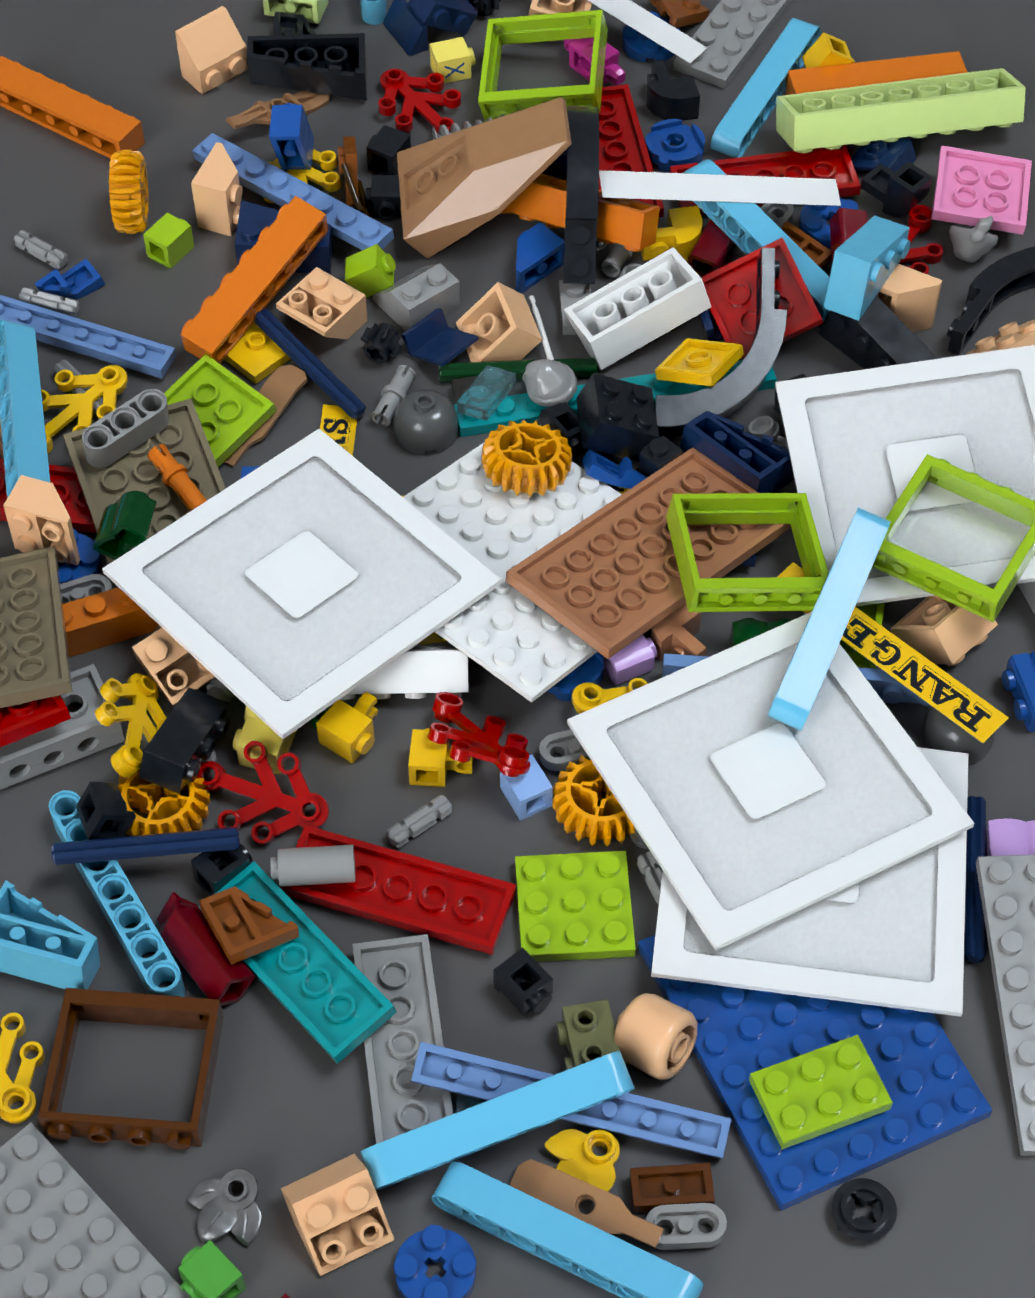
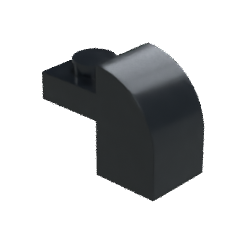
(671, 97)
(899, 189)

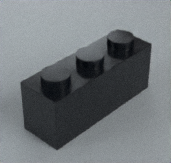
(184, 740)

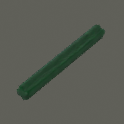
(581, 366)

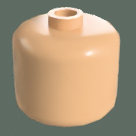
(656, 1035)

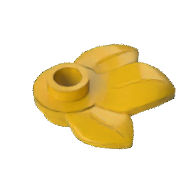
(578, 1160)

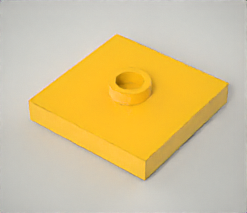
(256, 355)
(699, 362)

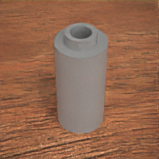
(314, 865)

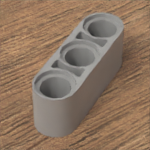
(119, 441)

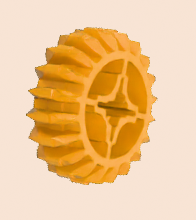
(128, 191)
(526, 458)
(582, 787)
(165, 808)

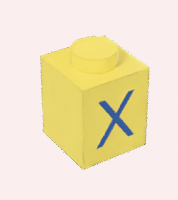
(452, 59)

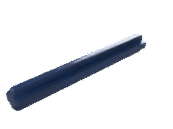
(310, 364)
(145, 846)
(974, 918)

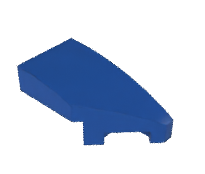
(74, 283)
(609, 472)

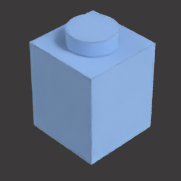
(528, 792)

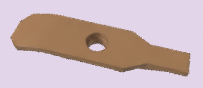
(261, 111)
(280, 390)
(568, 1192)

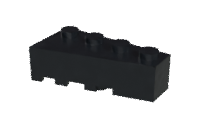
(310, 63)
(875, 339)

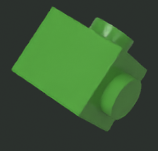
(210, 1274)

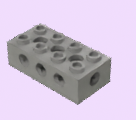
(66, 740)

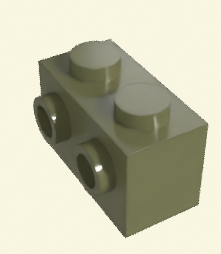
(586, 1032)

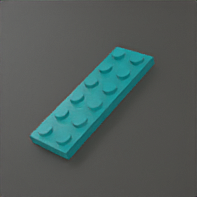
(313, 975)

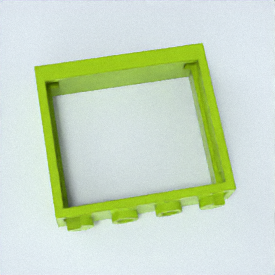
(539, 29)
(941, 580)
(747, 593)

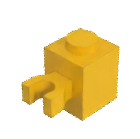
(827, 52)
(349, 729)
(431, 761)

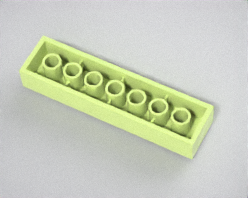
(899, 110)

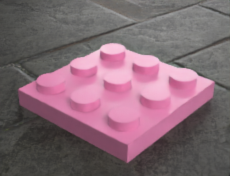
(979, 186)

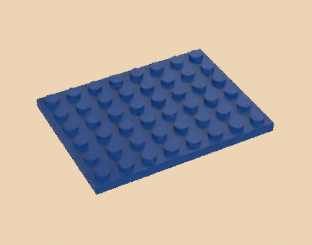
(758, 1029)

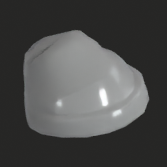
(972, 242)
(549, 382)

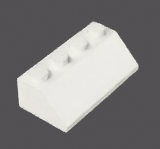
(638, 307)
(418, 672)

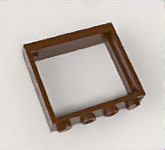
(129, 1009)

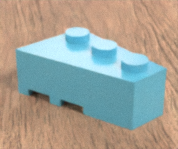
(864, 266)
(44, 945)

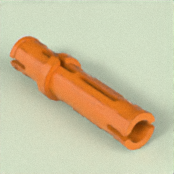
(176, 477)

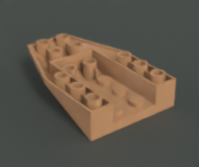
(476, 173)

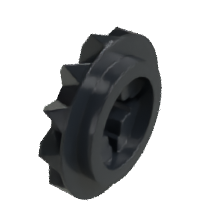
(865, 1193)

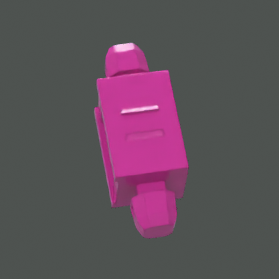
(581, 58)

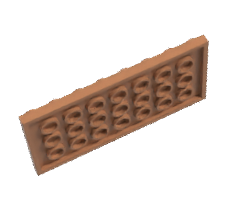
(619, 566)

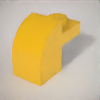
(682, 233)

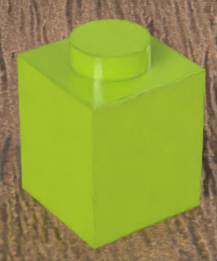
(169, 240)
(370, 270)

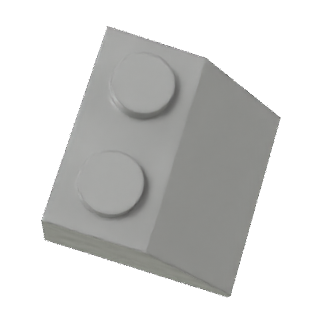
(420, 295)

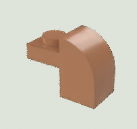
(677, 633)

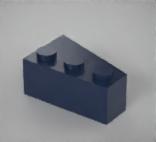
(255, 218)
(745, 456)

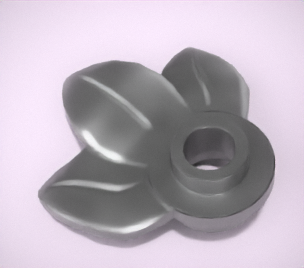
(225, 1212)

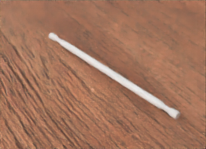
(548, 352)

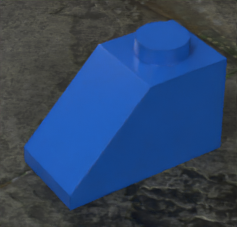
(537, 256)

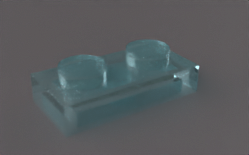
(486, 392)

